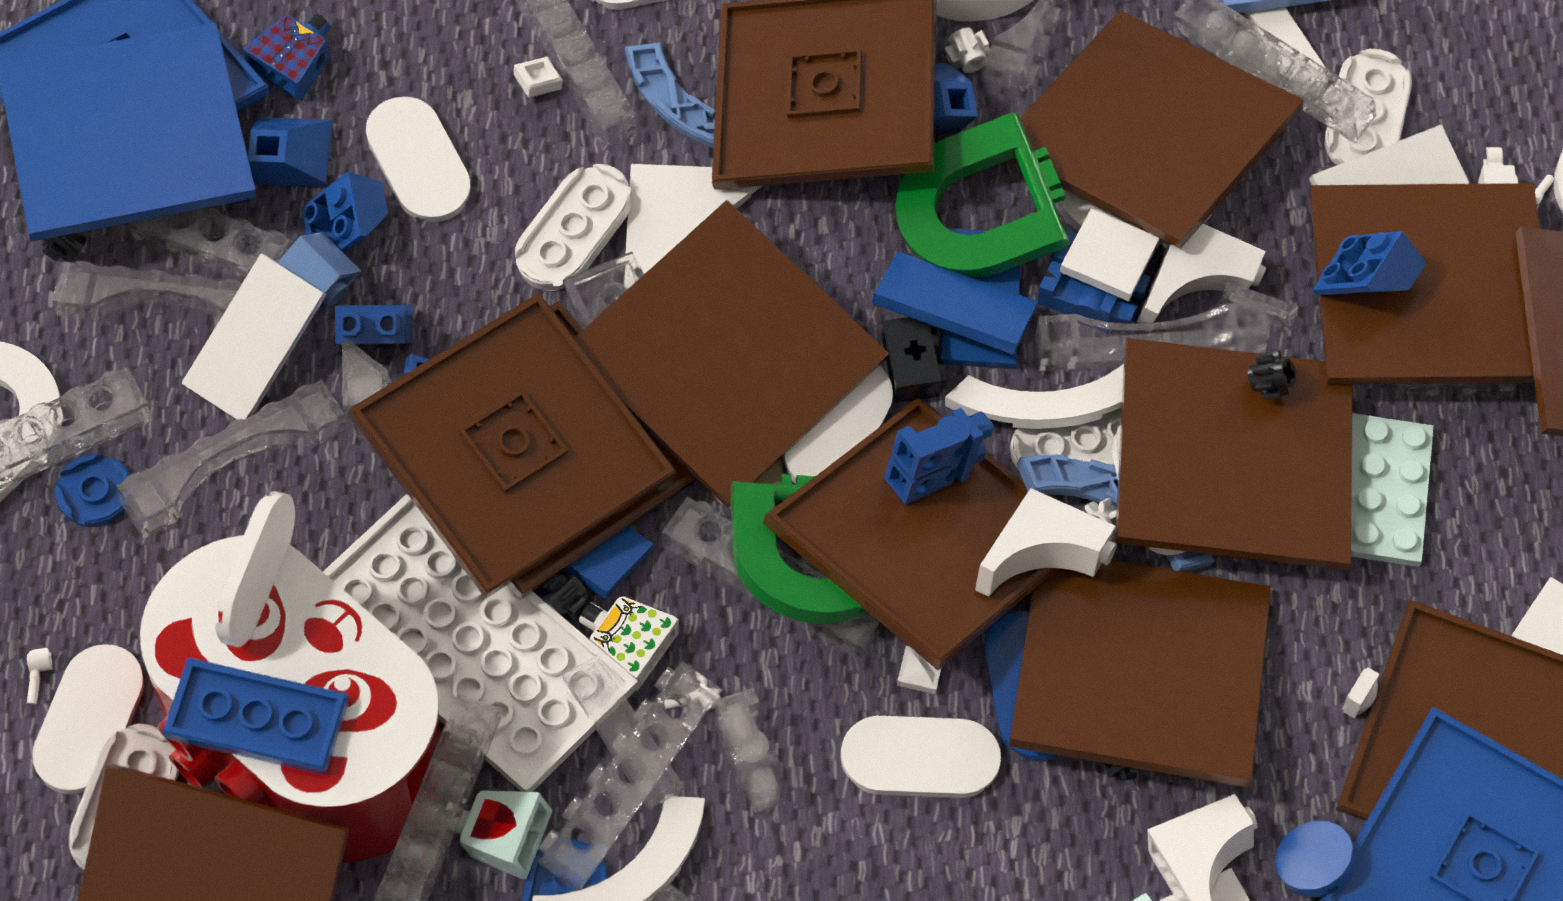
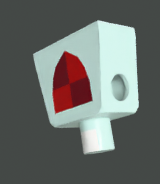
(505, 829)

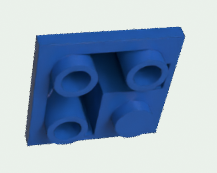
(953, 100)
(290, 151)
(346, 210)
(1371, 265)

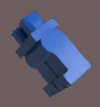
(1077, 297)
(374, 324)
(936, 455)

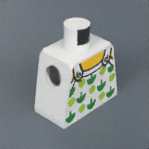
(631, 634)

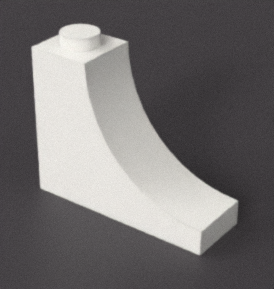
(1202, 264)
(1046, 536)
(1200, 845)

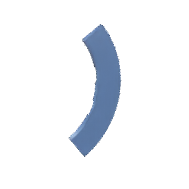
(666, 96)
(1091, 481)

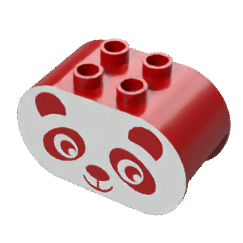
(314, 638)

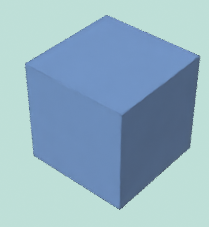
(322, 265)

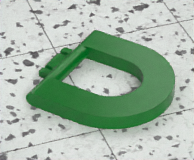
(1000, 247)
(764, 570)

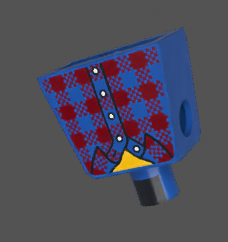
(290, 53)

